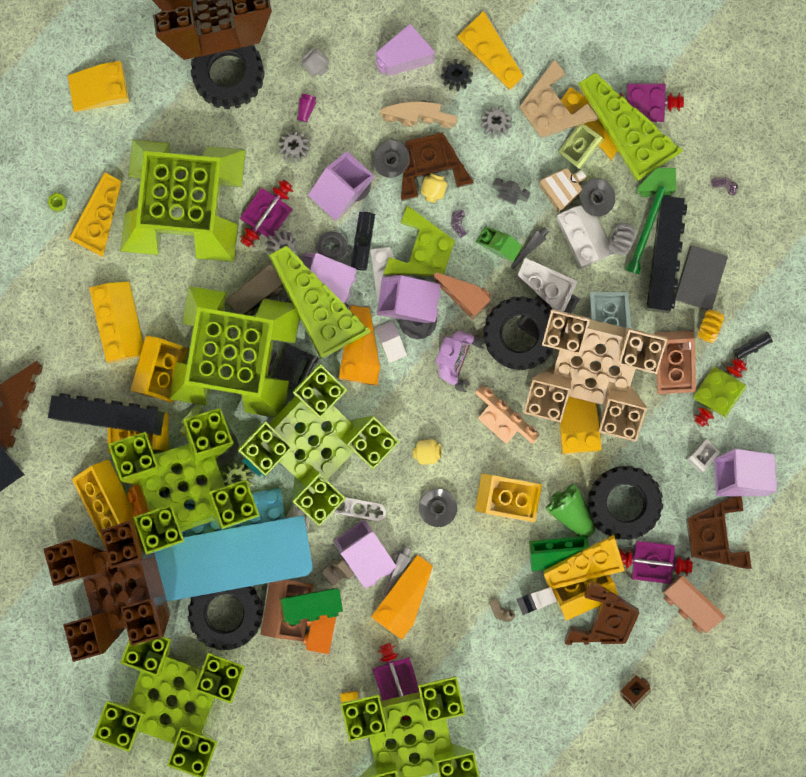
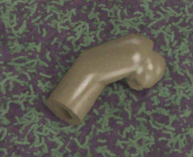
(501, 613)

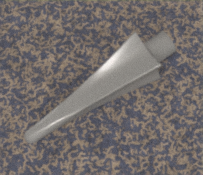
(401, 562)

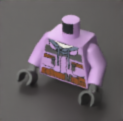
(452, 356)

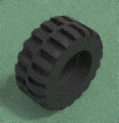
(232, 95)
(494, 327)
(651, 502)
(226, 639)

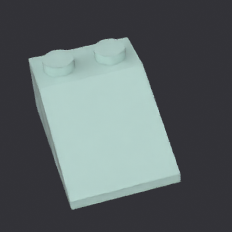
(610, 308)

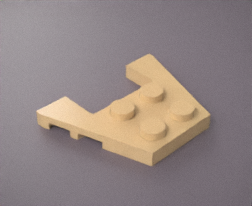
(547, 111)

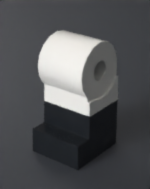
(536, 600)

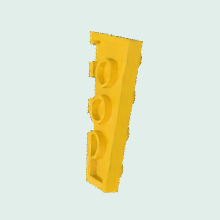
(489, 49)
(575, 101)
(97, 217)
(591, 563)

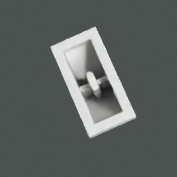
(391, 341)
(703, 456)

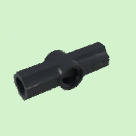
(364, 229)

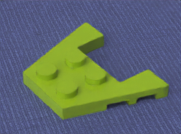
(429, 252)

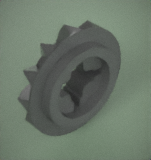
(338, 240)

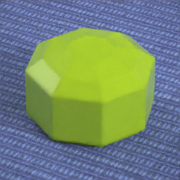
(57, 202)

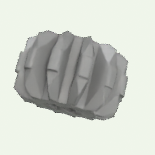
(488, 122)
(299, 140)
(282, 238)
(622, 238)

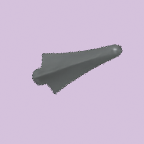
(537, 239)

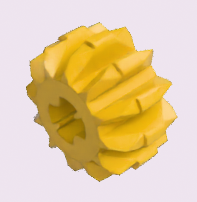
(710, 326)

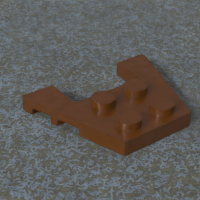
(428, 156)
(709, 535)
(612, 622)

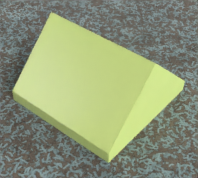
(580, 145)

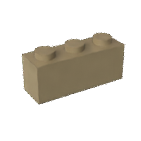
(254, 291)

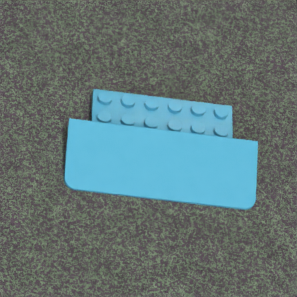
(238, 555)

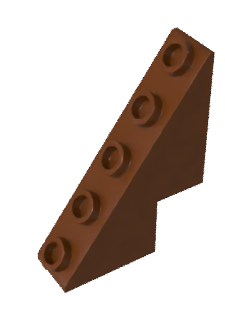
(14, 397)

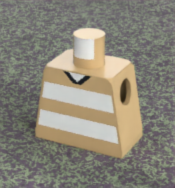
(562, 187)

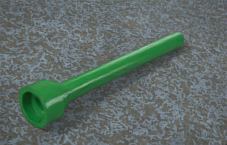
(634, 265)

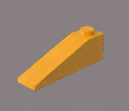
(360, 357)
(403, 601)

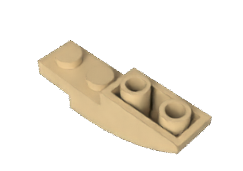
(411, 112)

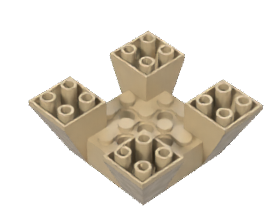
(611, 386)

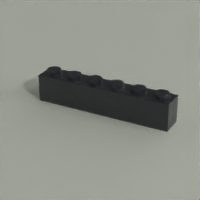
(665, 254)
(106, 415)

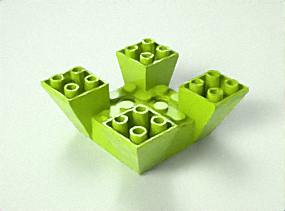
(158, 169)
(250, 378)
(341, 437)
(167, 517)
(427, 710)
(193, 748)

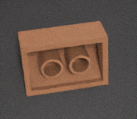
(692, 604)
(272, 621)

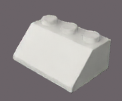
(584, 236)

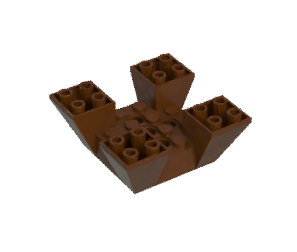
(210, 26)
(120, 589)

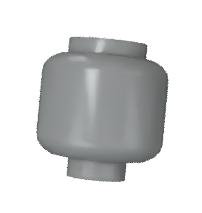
(315, 62)

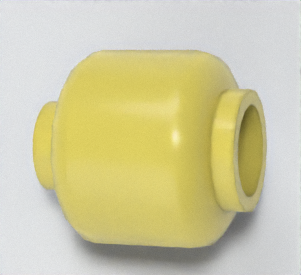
(433, 187)
(427, 452)

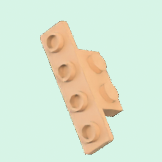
(502, 419)

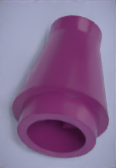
(305, 107)

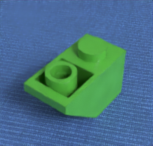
(659, 177)
(499, 243)

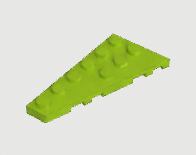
(631, 132)
(320, 310)

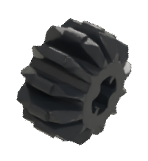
(463, 78)

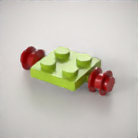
(720, 392)

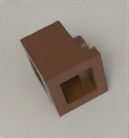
(635, 684)

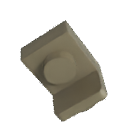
(336, 570)

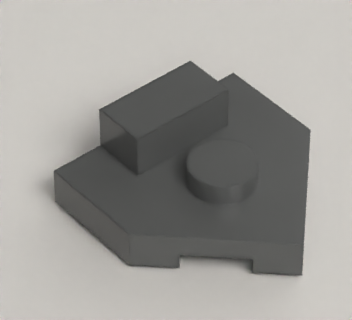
(510, 191)

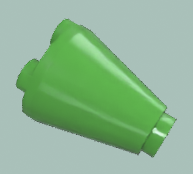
(572, 511)

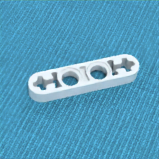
(348, 510)

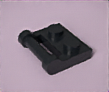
(289, 364)

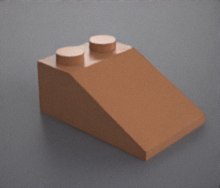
(465, 295)
(677, 364)

